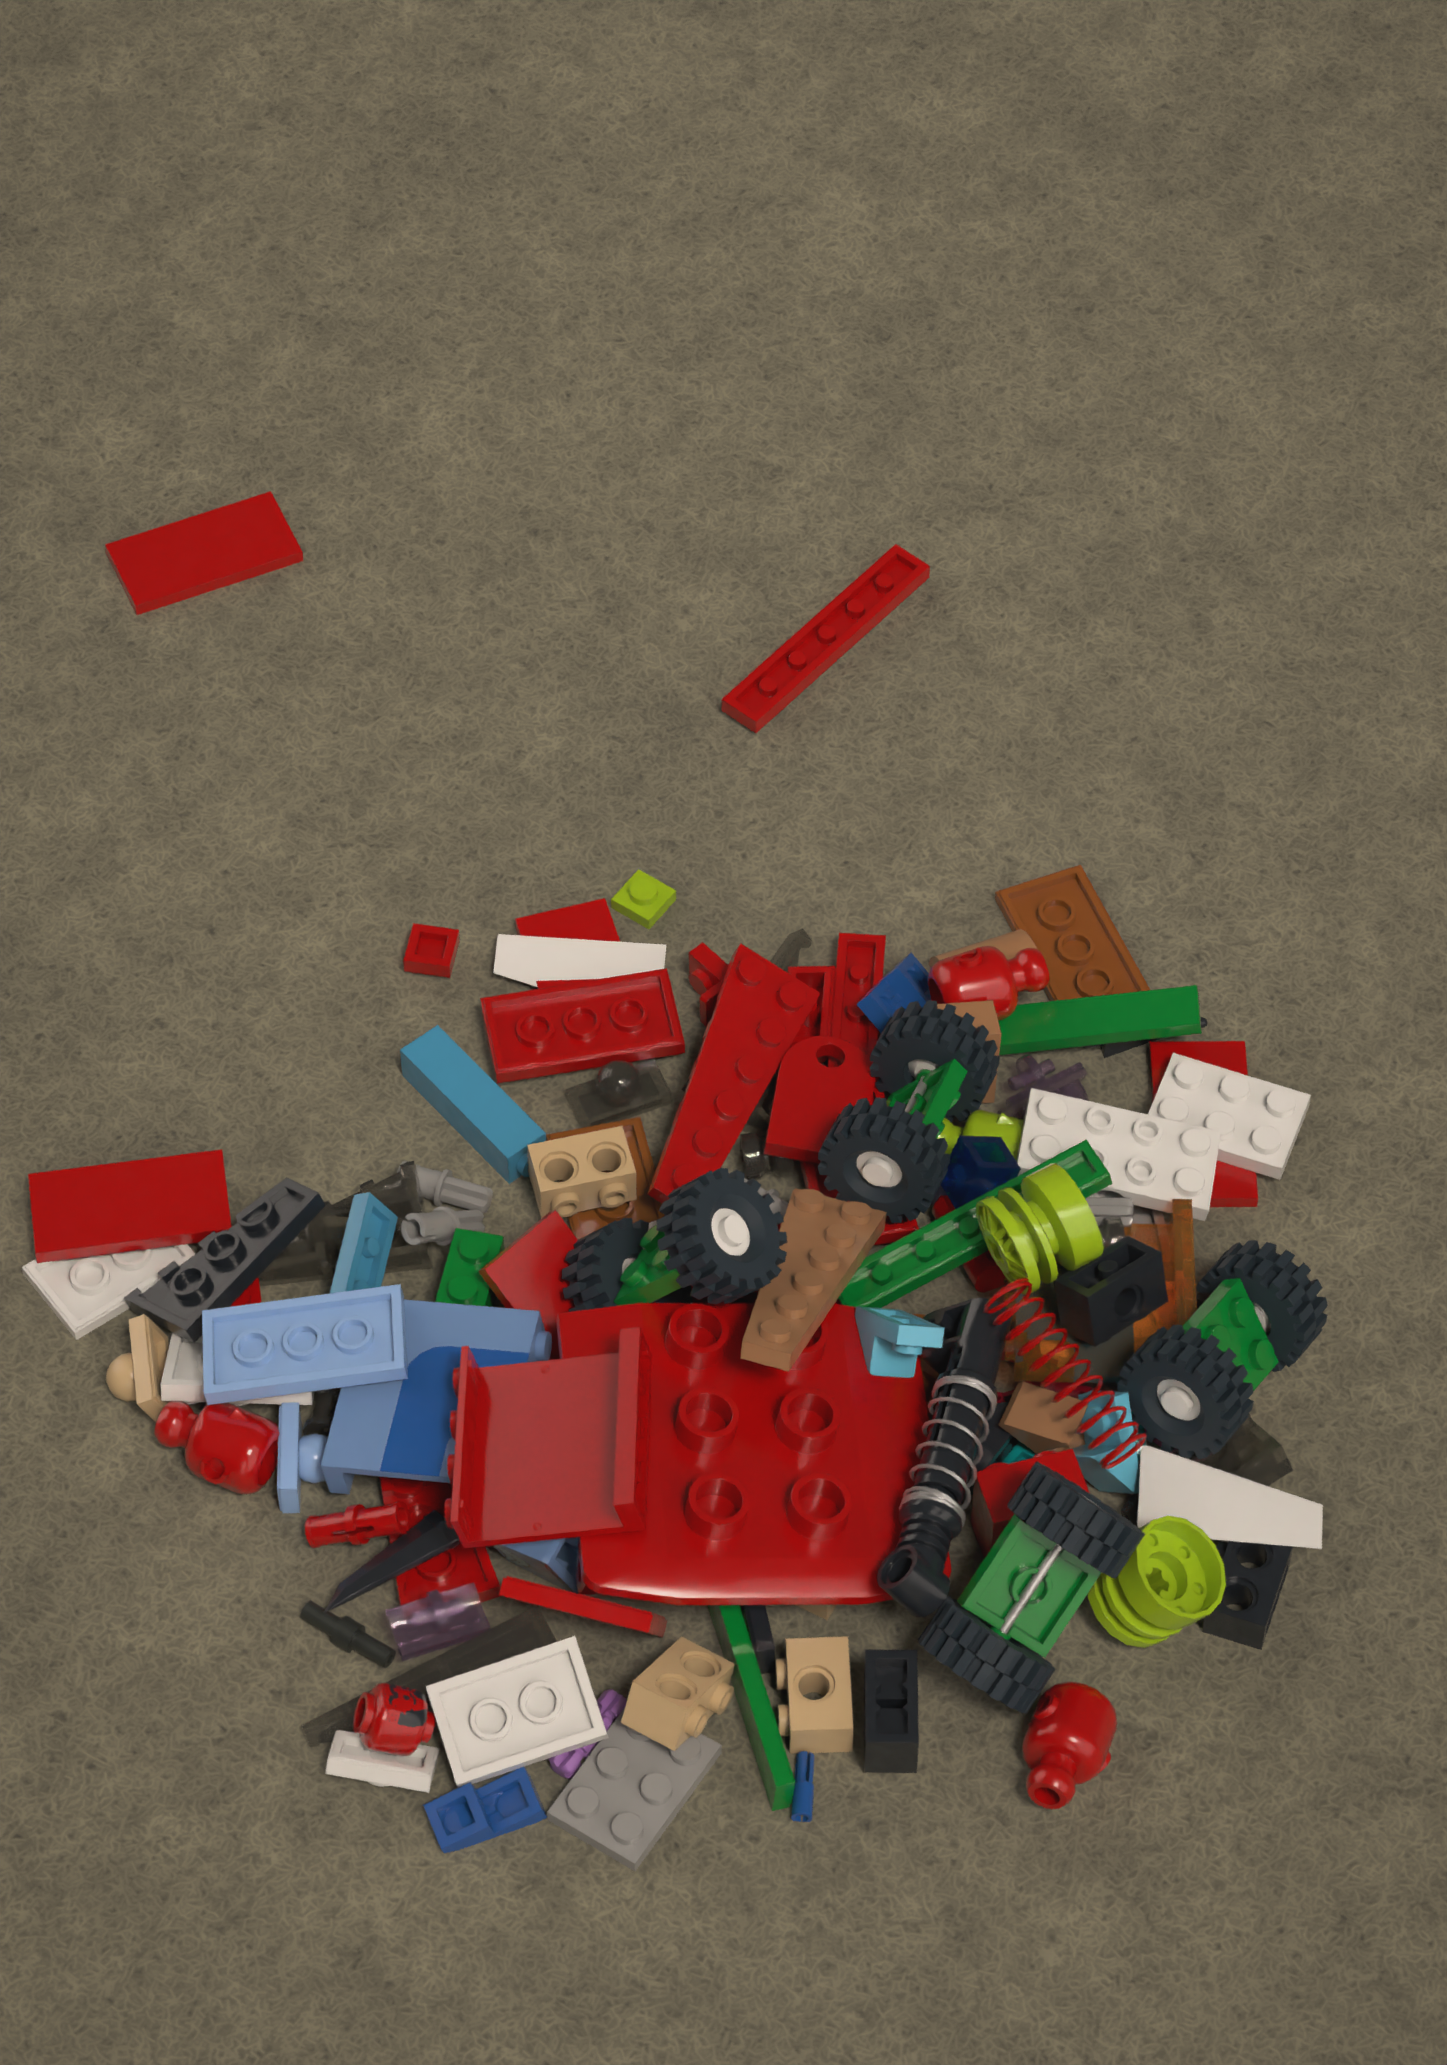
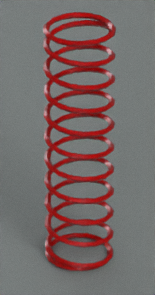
(1023, 1283)

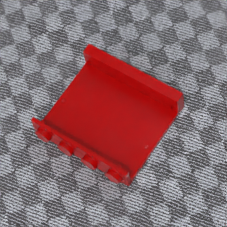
(551, 1446)

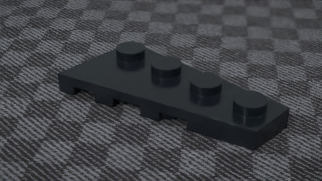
(227, 1260)

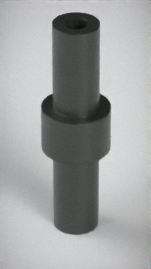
(348, 1634)

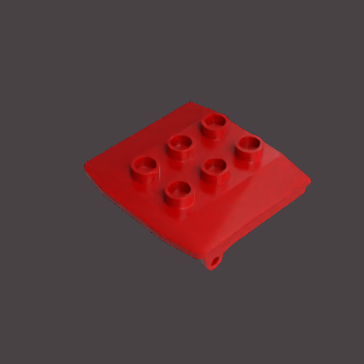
(756, 1472)

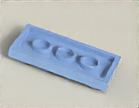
(304, 1344)

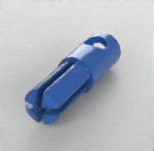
(804, 1789)

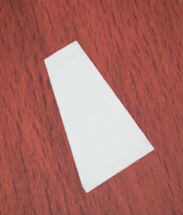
(551, 958)
(1224, 1503)

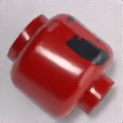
(393, 1719)

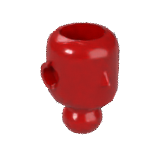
(988, 976)
(222, 1444)
(1067, 1742)

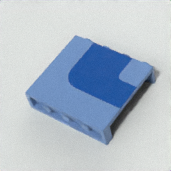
(405, 1423)

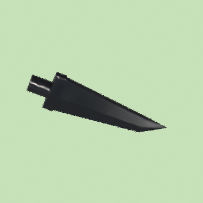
(419, 1545)

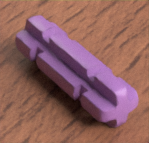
(568, 1763)

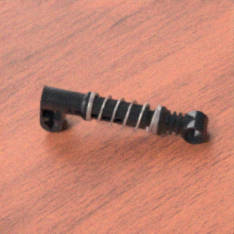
(964, 1403)

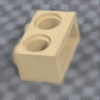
(579, 1163)
(679, 1694)

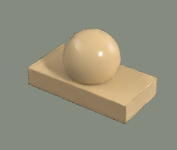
(139, 1373)

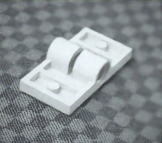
(1145, 1154)

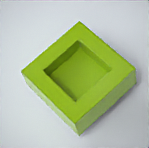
(643, 899)

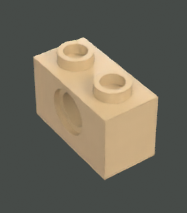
(822, 1668)

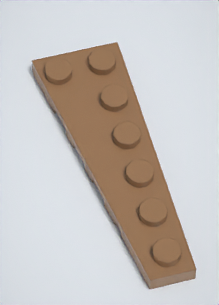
(823, 1253)

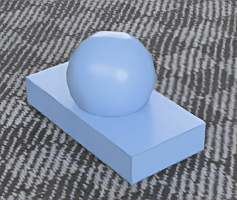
(297, 1457)

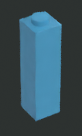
(471, 1102)

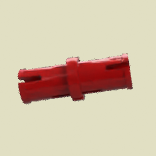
(357, 1524)

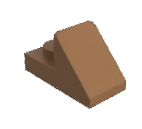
(1040, 1422)

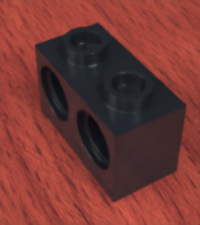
(1251, 1588)
(891, 1711)

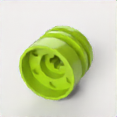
(1040, 1228)
(1163, 1586)

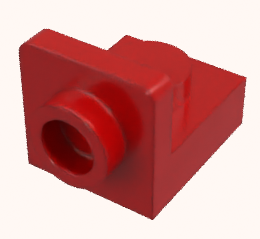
(706, 977)

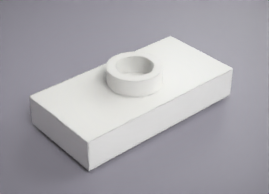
(353, 1760)

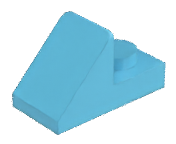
(894, 1340)
(1122, 1477)

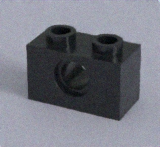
(1111, 1291)

